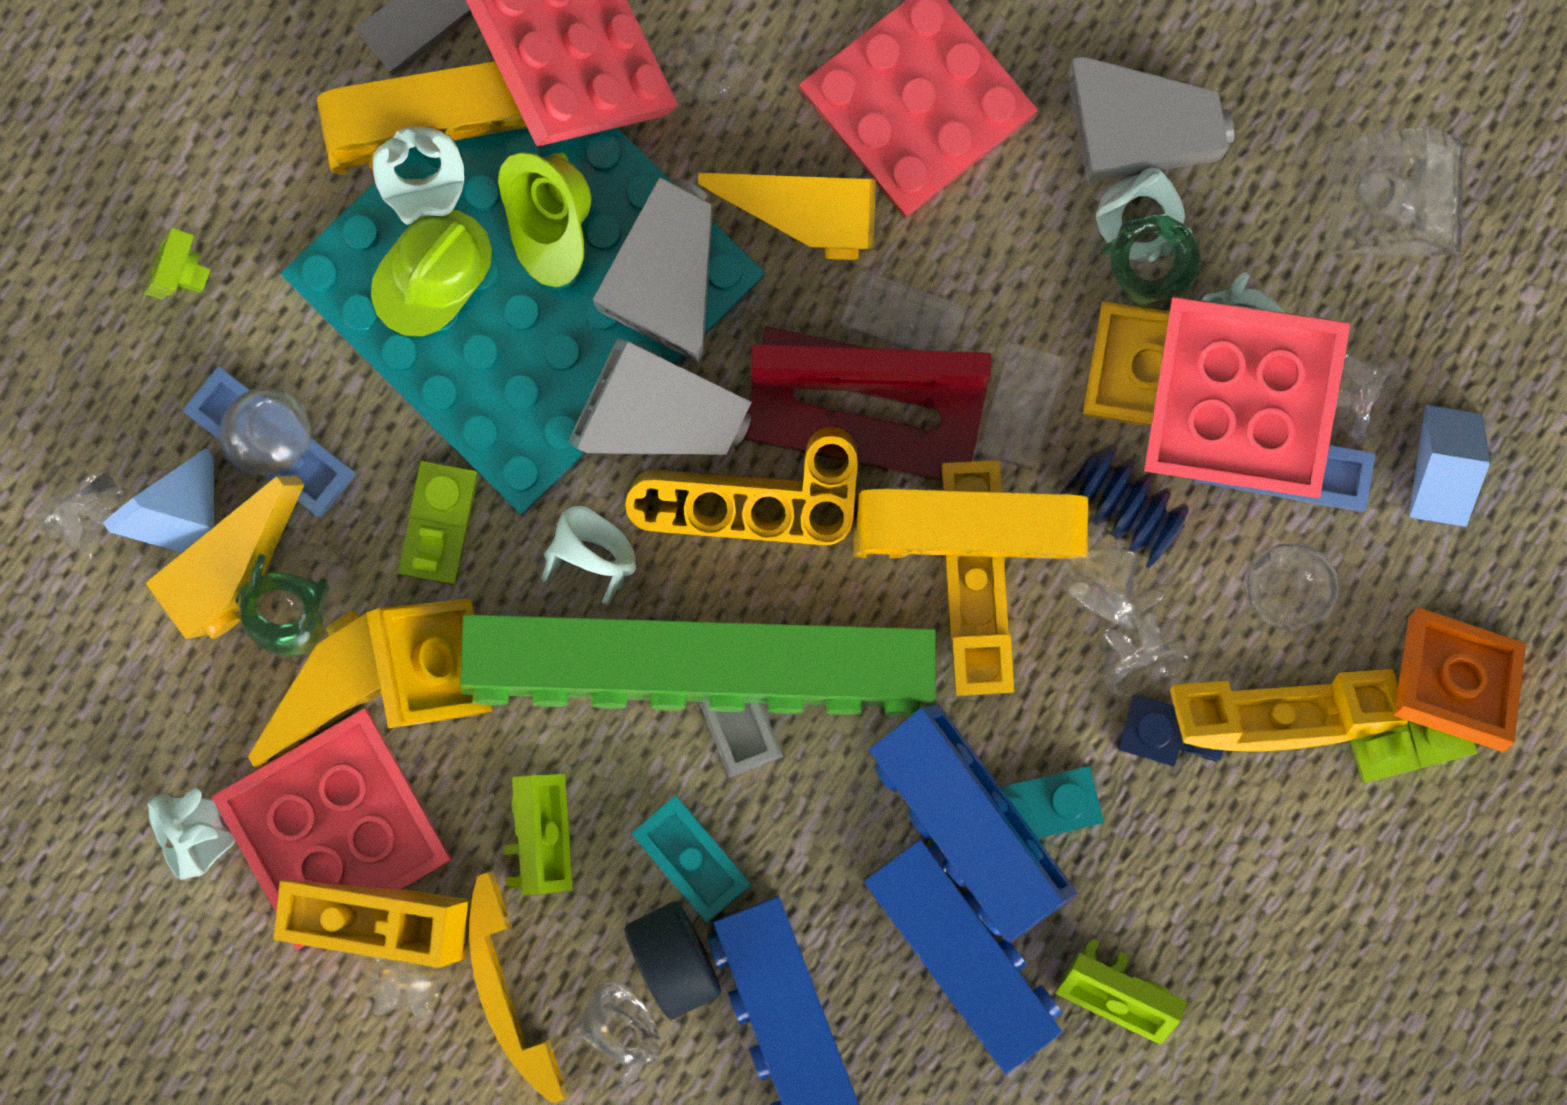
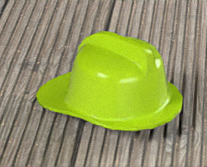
(545, 212)
(430, 273)

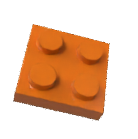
(1460, 679)

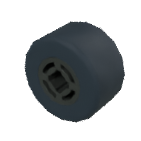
(672, 960)

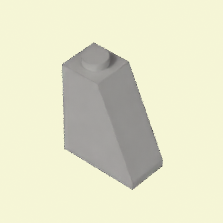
(1143, 120)
(664, 270)
(657, 409)

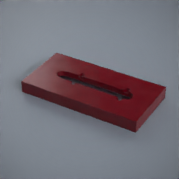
(870, 369)
(881, 444)

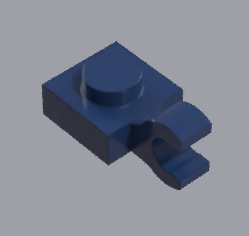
(1155, 735)

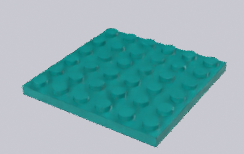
(519, 353)

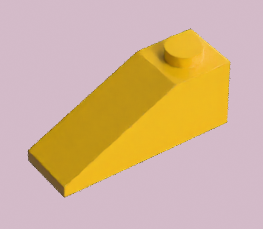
(811, 209)
(204, 579)
(329, 686)
(374, 921)

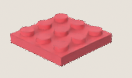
(574, 65)
(917, 100)
(1246, 396)
(333, 815)

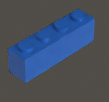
(971, 823)
(963, 955)
(781, 1005)

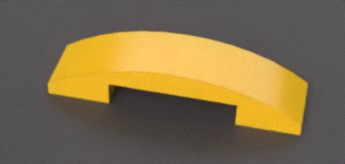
(977, 599)
(1287, 717)
(535, 1061)

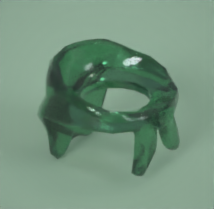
(1184, 266)
(283, 639)

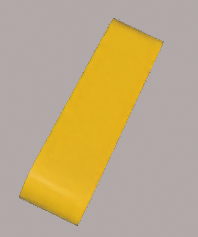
(454, 101)
(743, 492)
(970, 524)

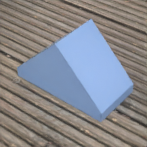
(1449, 465)
(173, 509)

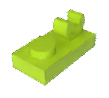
(176, 266)
(438, 522)
(1406, 750)
(542, 834)
(1127, 1001)

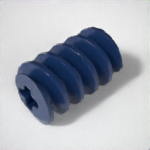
(1128, 503)

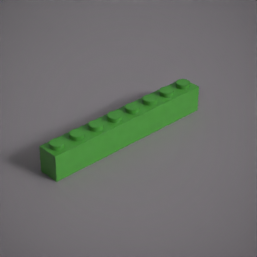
(697, 663)

